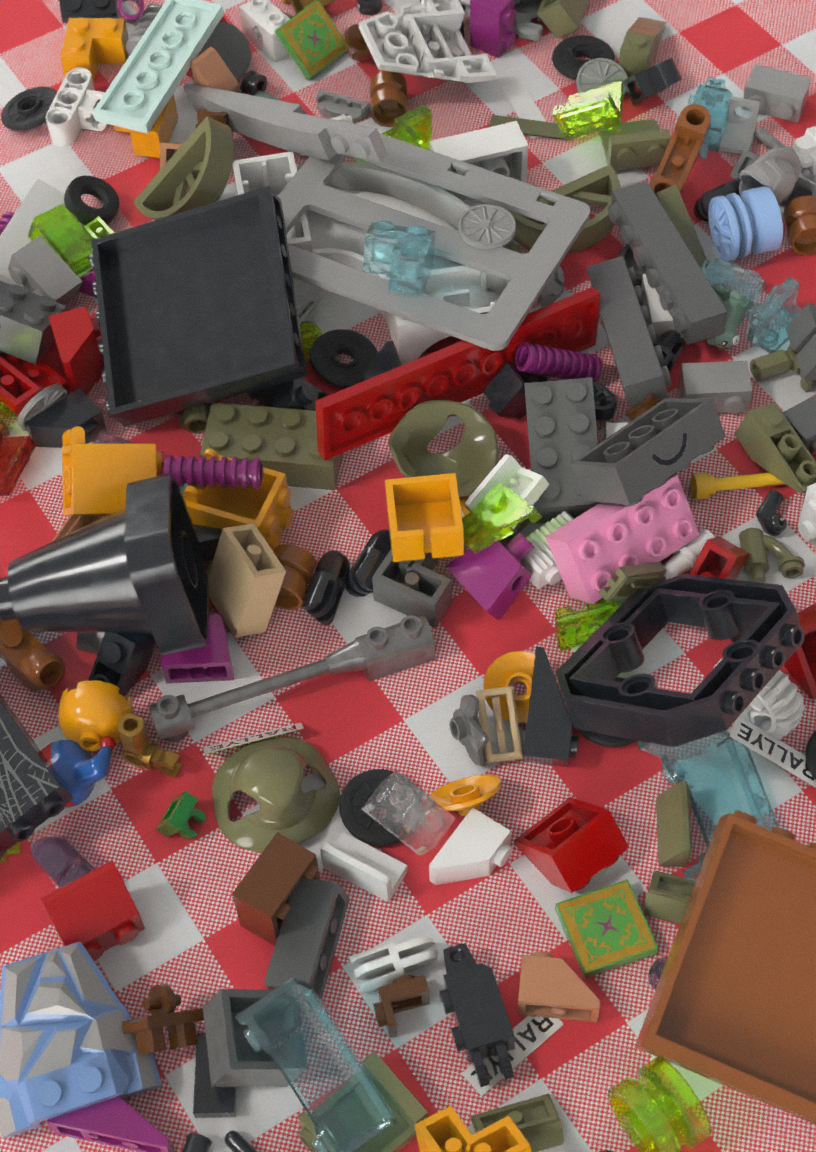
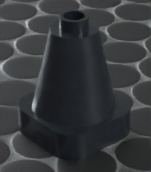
(119, 574)

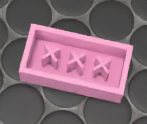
(621, 536)

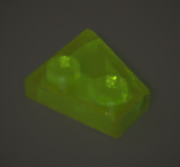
(495, 518)

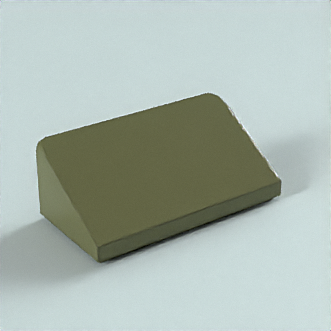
(674, 826)
(668, 897)
(533, 1117)

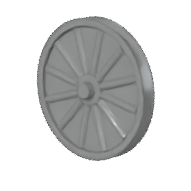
(599, 73)
(486, 226)
(41, 402)

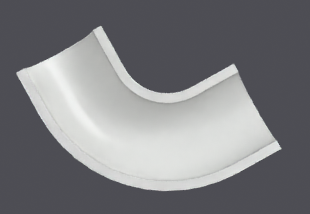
(346, 242)

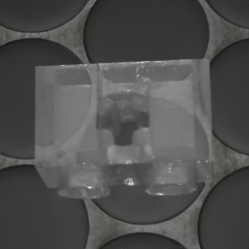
(408, 813)

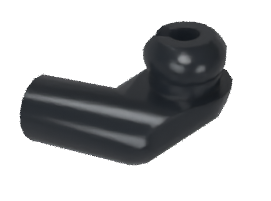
(767, 514)

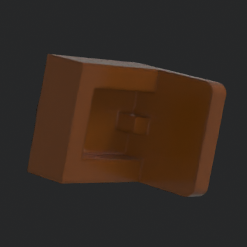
(401, 995)

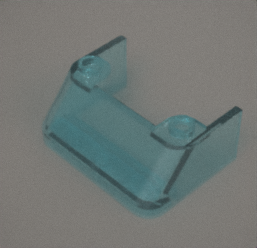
(719, 780)
(319, 1067)

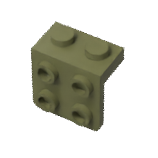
(635, 144)

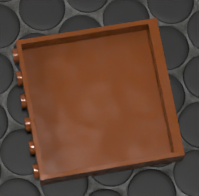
(744, 970)

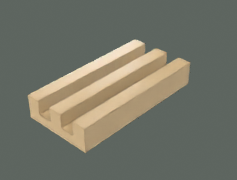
(503, 755)

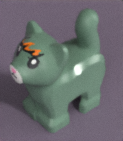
(736, 306)

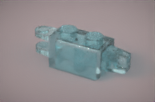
(716, 100)

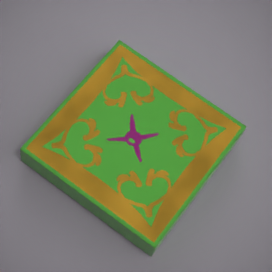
(312, 39)
(606, 928)

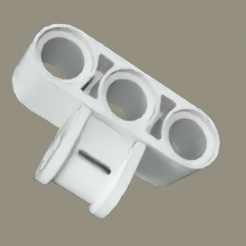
(73, 108)

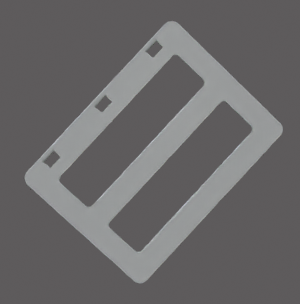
(525, 272)

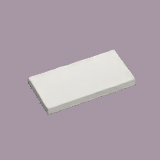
(15, 235)

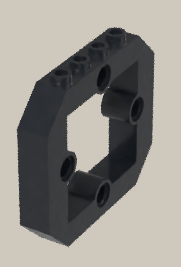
(673, 718)

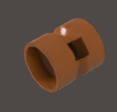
(388, 98)
(801, 224)
(299, 570)

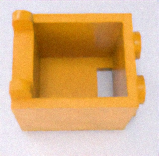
(99, 473)
(231, 507)

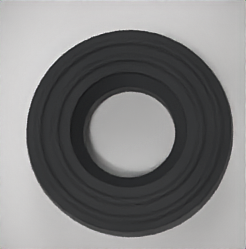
(97, 188)

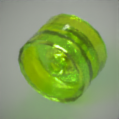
(659, 1109)

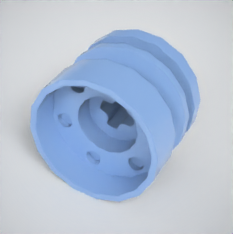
(745, 223)

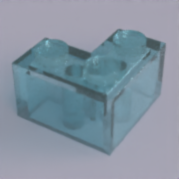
(401, 253)

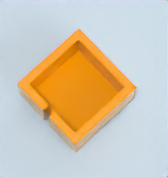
(424, 517)

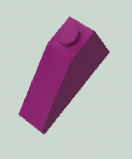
(113, 1125)

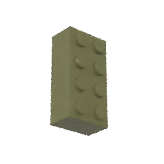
(278, 436)

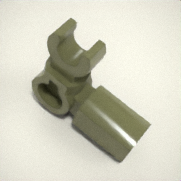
(778, 363)

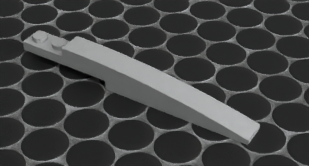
(288, 126)

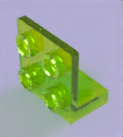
(590, 111)

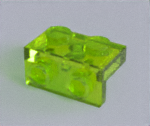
(415, 127)

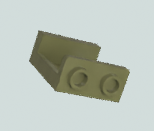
(400, 1100)

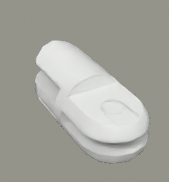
(392, 961)

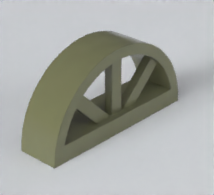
(200, 163)
(591, 189)

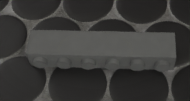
(667, 263)
(628, 332)

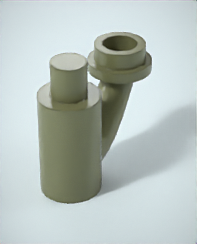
(756, 543)

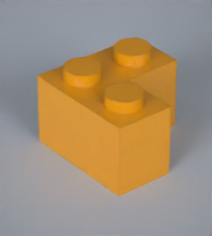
(94, 43)
(150, 143)
(449, 1134)

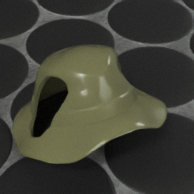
(470, 459)
(273, 776)

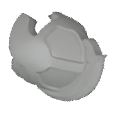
(776, 170)

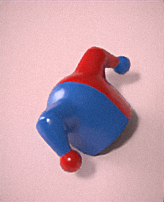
(77, 767)

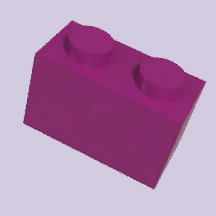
(492, 25)

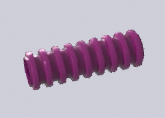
(130, 18)
(557, 362)
(214, 471)

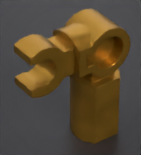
(141, 751)

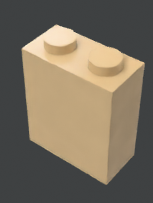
(245, 580)

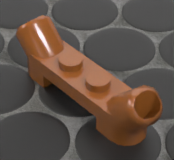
(682, 149)
(28, 657)

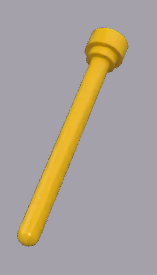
(704, 485)

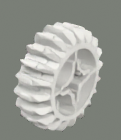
(776, 707)

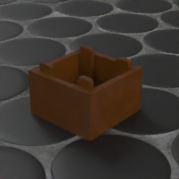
(266, 888)

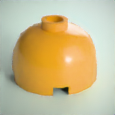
(92, 713)

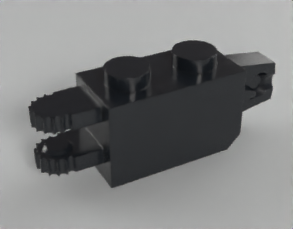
(478, 1012)

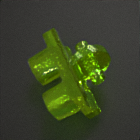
(577, 626)

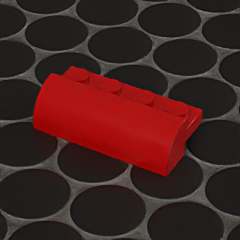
(23, 380)

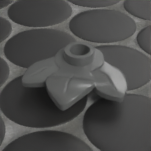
(467, 729)

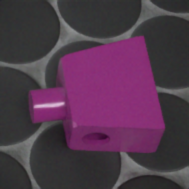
(494, 573)
(202, 663)

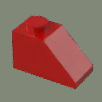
(719, 559)

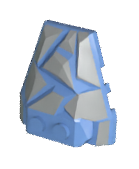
(63, 1040)

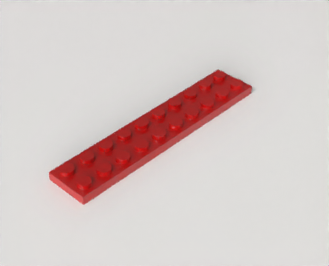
(449, 374)

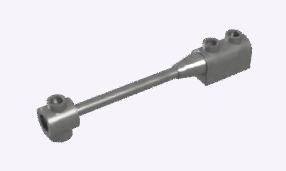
(377, 653)

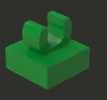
(177, 817)

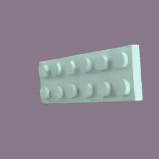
(158, 64)

